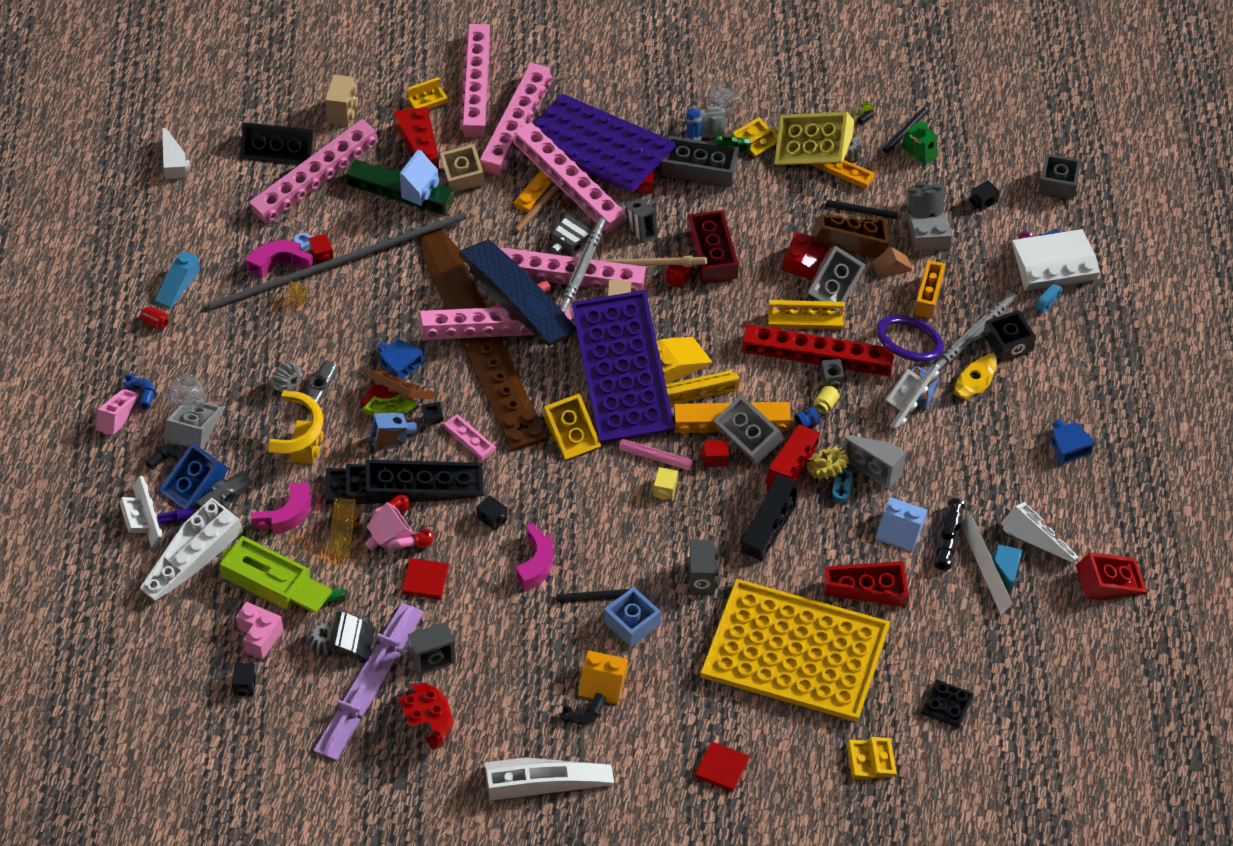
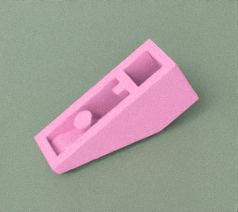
(115, 411)

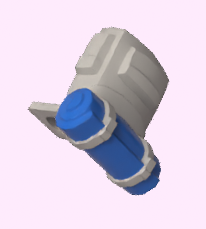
(705, 122)

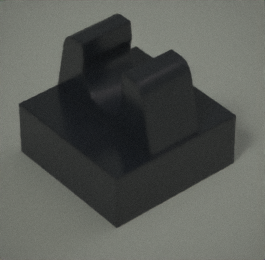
(432, 413)

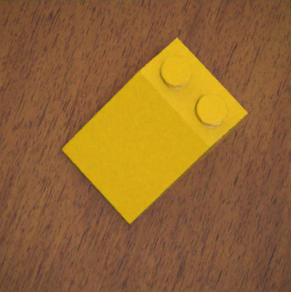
(681, 357)
(571, 426)

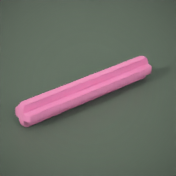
(655, 454)

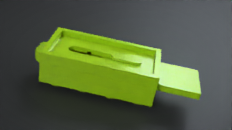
(272, 576)

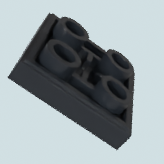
(947, 703)

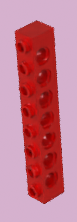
(815, 349)

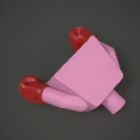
(392, 530)

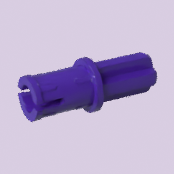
(176, 516)

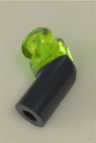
(868, 113)

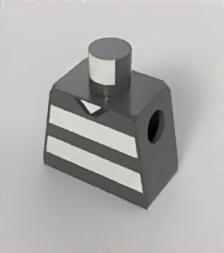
(641, 219)
(569, 237)

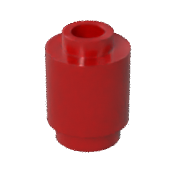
(154, 318)

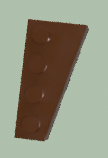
(852, 234)

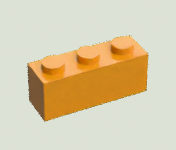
(930, 289)

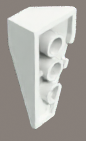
(1027, 526)

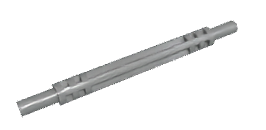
(582, 265)
(974, 331)

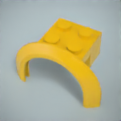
(306, 436)

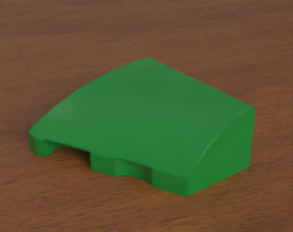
(743, 143)

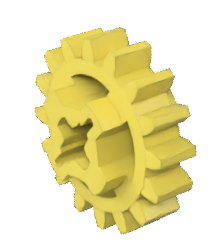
(827, 463)

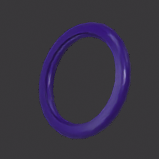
(906, 354)

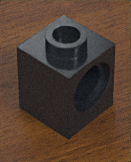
(984, 195)
(492, 512)
(244, 679)

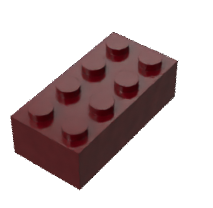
(712, 239)

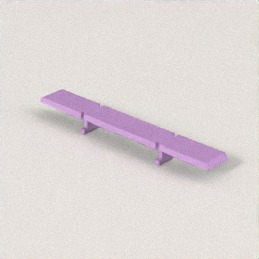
(368, 681)

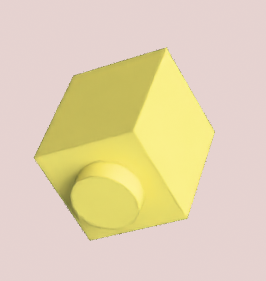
(665, 483)

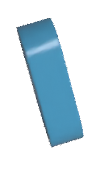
(1049, 298)
(846, 487)

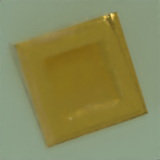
(298, 292)

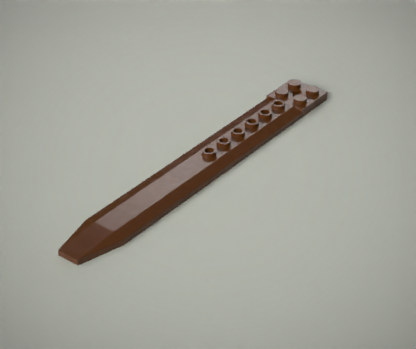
(486, 354)

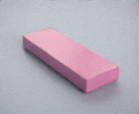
(469, 437)

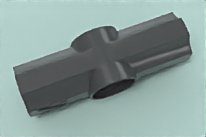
(320, 383)
(226, 491)

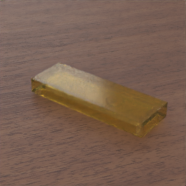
(341, 528)

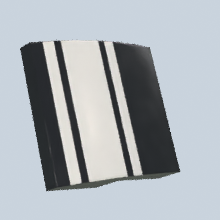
(351, 636)

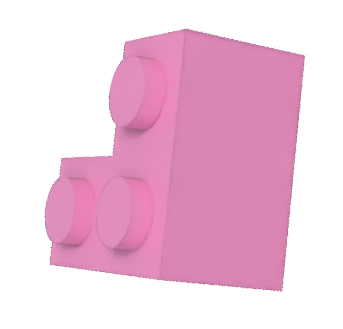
(261, 629)

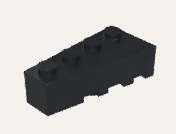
(770, 517)

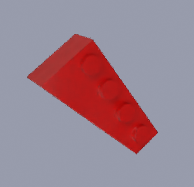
(417, 132)
(794, 455)
(868, 582)

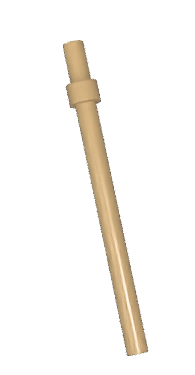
(687, 261)

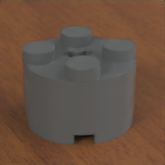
(925, 199)

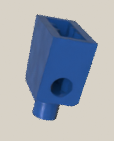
(399, 358)
(1070, 441)

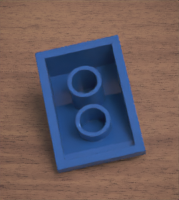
(193, 477)

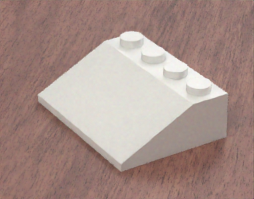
(1055, 259)

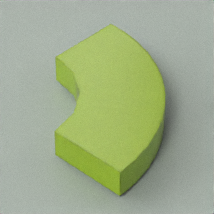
(392, 405)

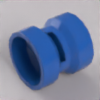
(807, 418)

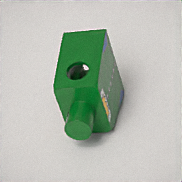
(921, 143)

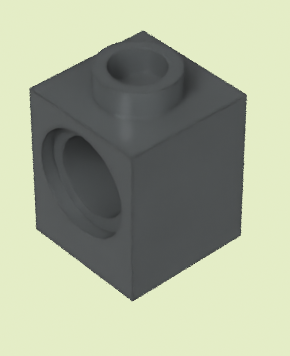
(832, 373)

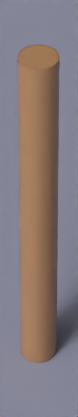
(534, 211)

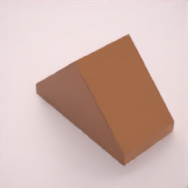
(891, 263)

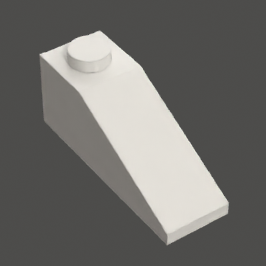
(173, 158)

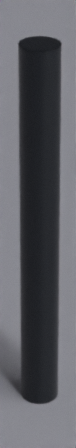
(901, 133)
(861, 209)
(590, 595)

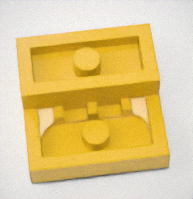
(761, 136)
(871, 758)

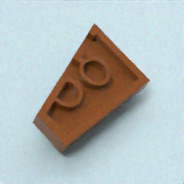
(397, 386)

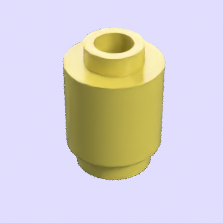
(826, 399)

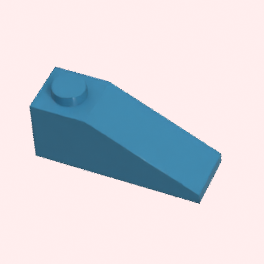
(178, 278)

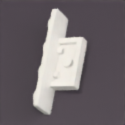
(907, 392)
(140, 514)

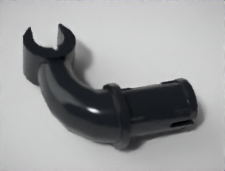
(162, 453)
(590, 713)

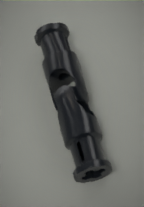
(949, 535)

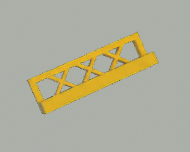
(805, 317)
(702, 387)

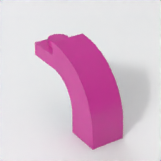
(275, 253)
(289, 515)
(539, 567)

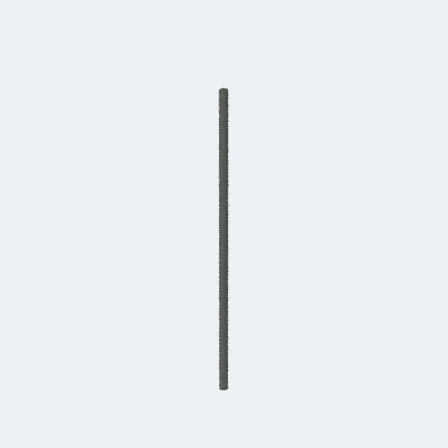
(336, 261)

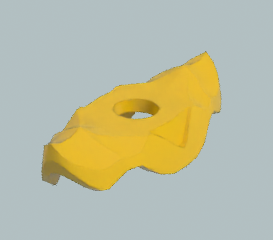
(967, 386)

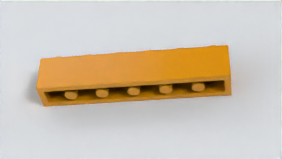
(700, 416)

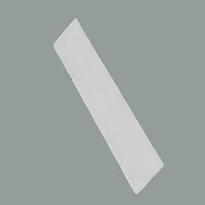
(986, 564)

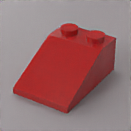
(804, 256)
(1109, 576)

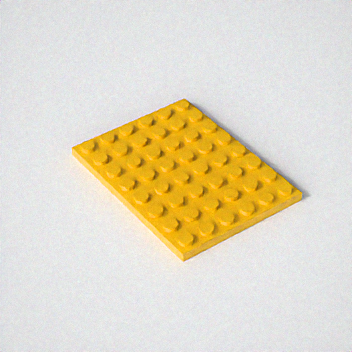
(796, 650)

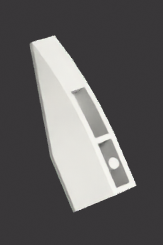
(192, 548)
(542, 776)

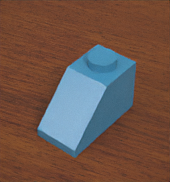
(1007, 563)

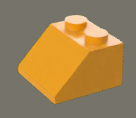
(603, 675)

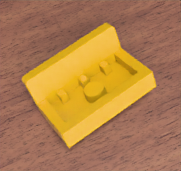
(426, 94)

